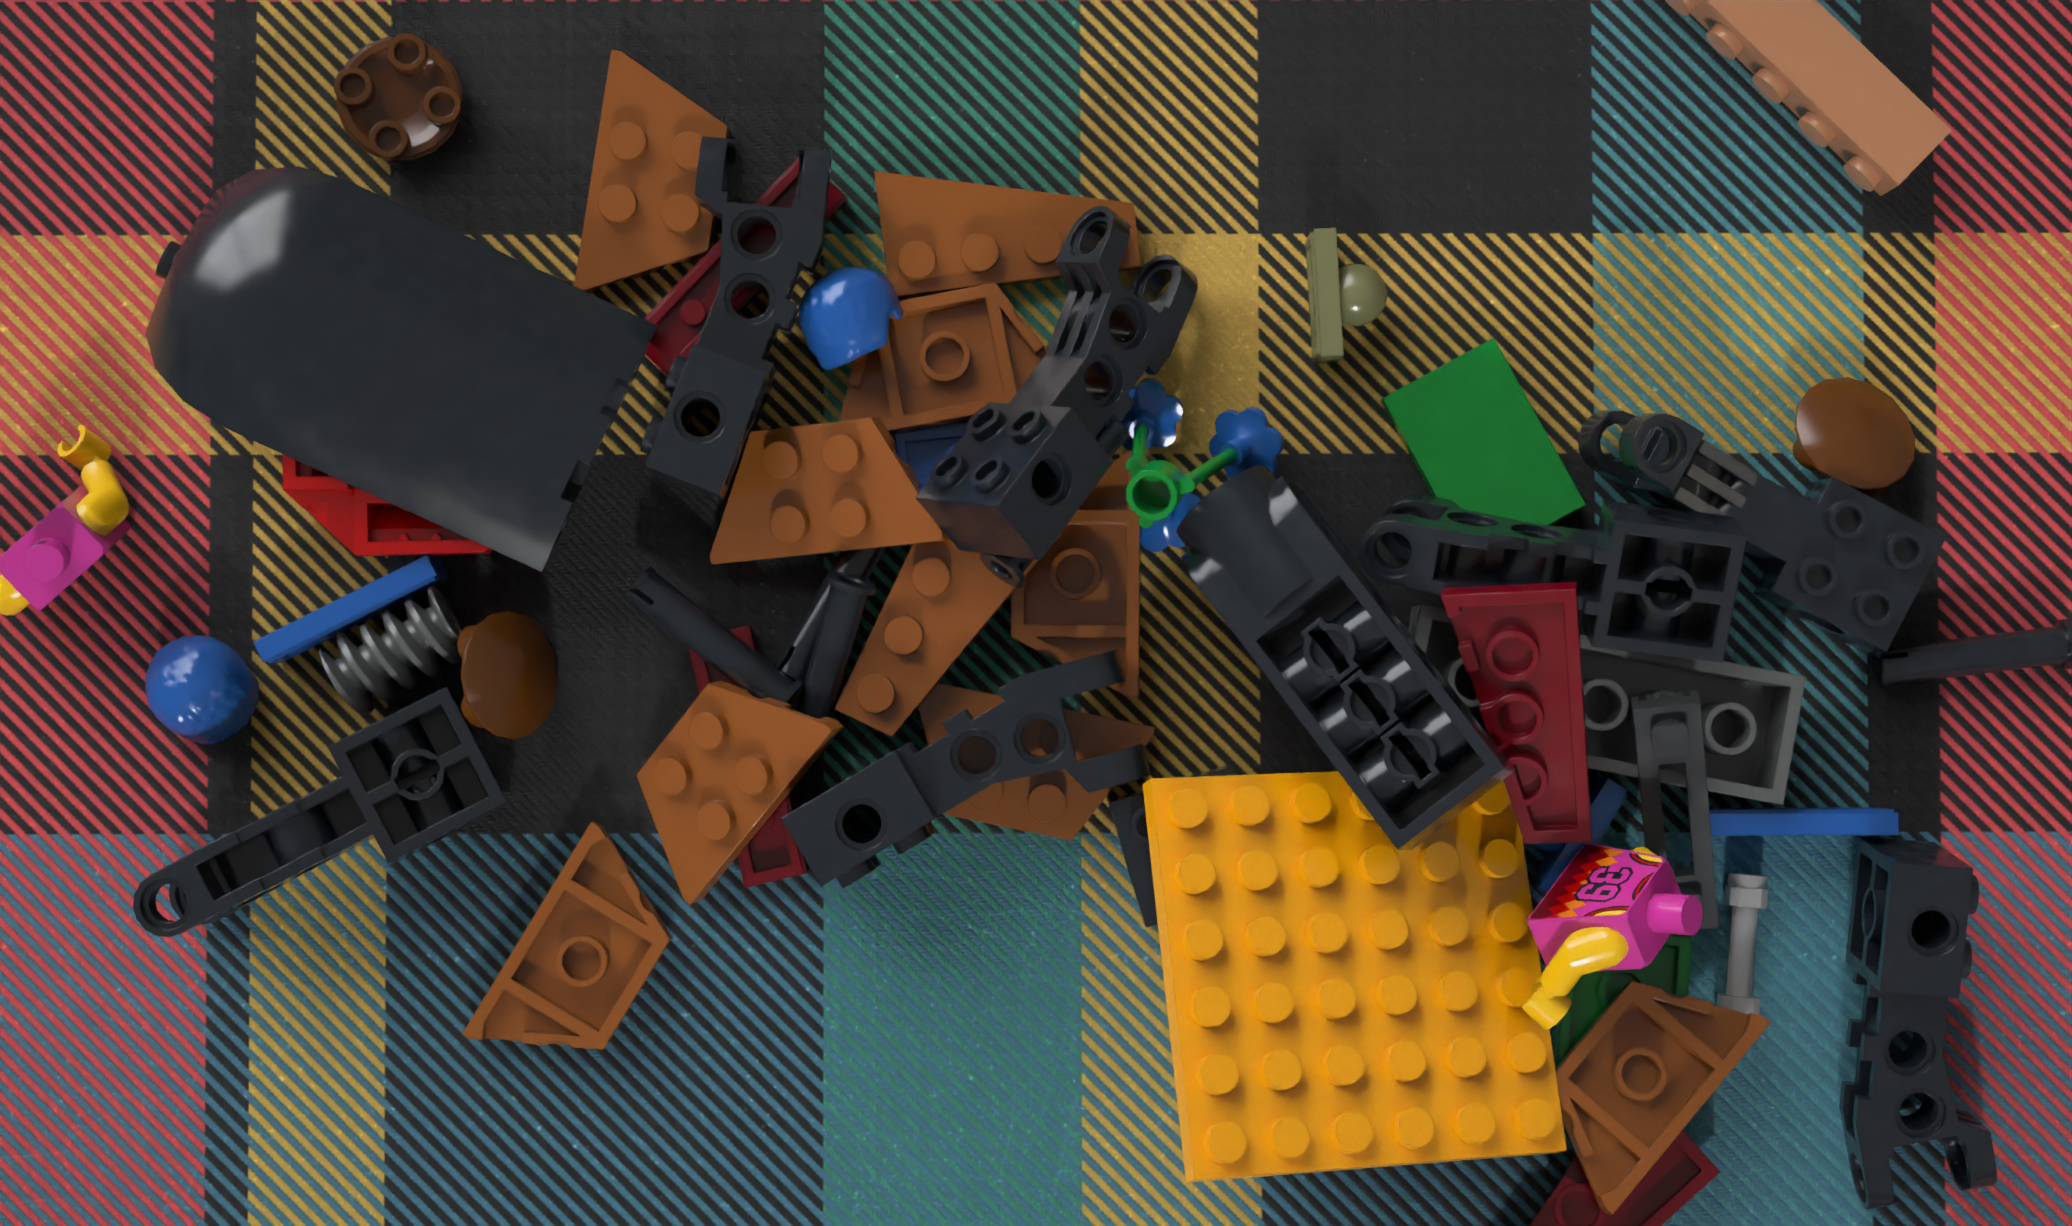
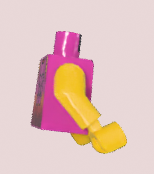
(68, 536)
(1604, 915)

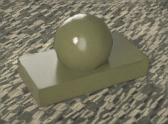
(1337, 295)

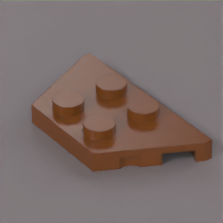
(644, 180)
(944, 361)
(821, 494)
(1088, 584)
(725, 777)
(1038, 803)
(578, 956)
(1643, 1080)

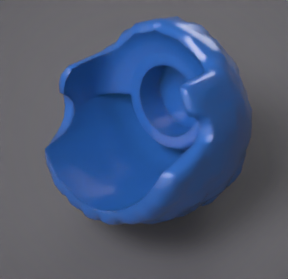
(847, 314)
(201, 689)

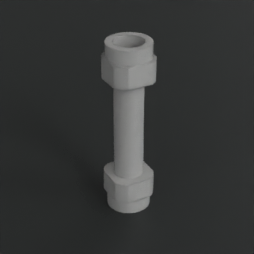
(1745, 895)

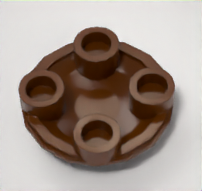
(399, 98)
(1853, 435)
(507, 675)

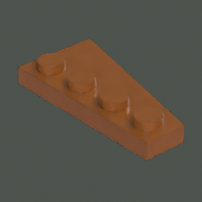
(974, 234)
(923, 628)

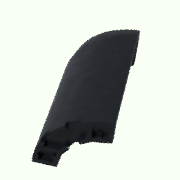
(394, 354)

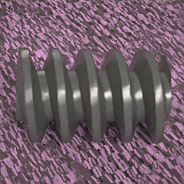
(395, 653)

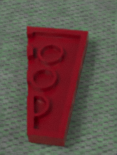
(1529, 684)
(1656, 1198)

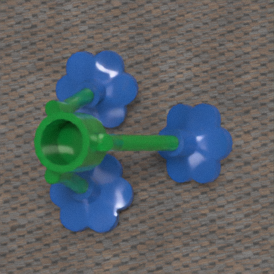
(1158, 487)

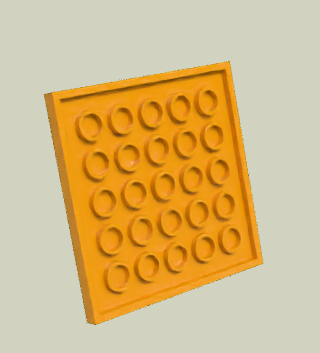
(1344, 989)

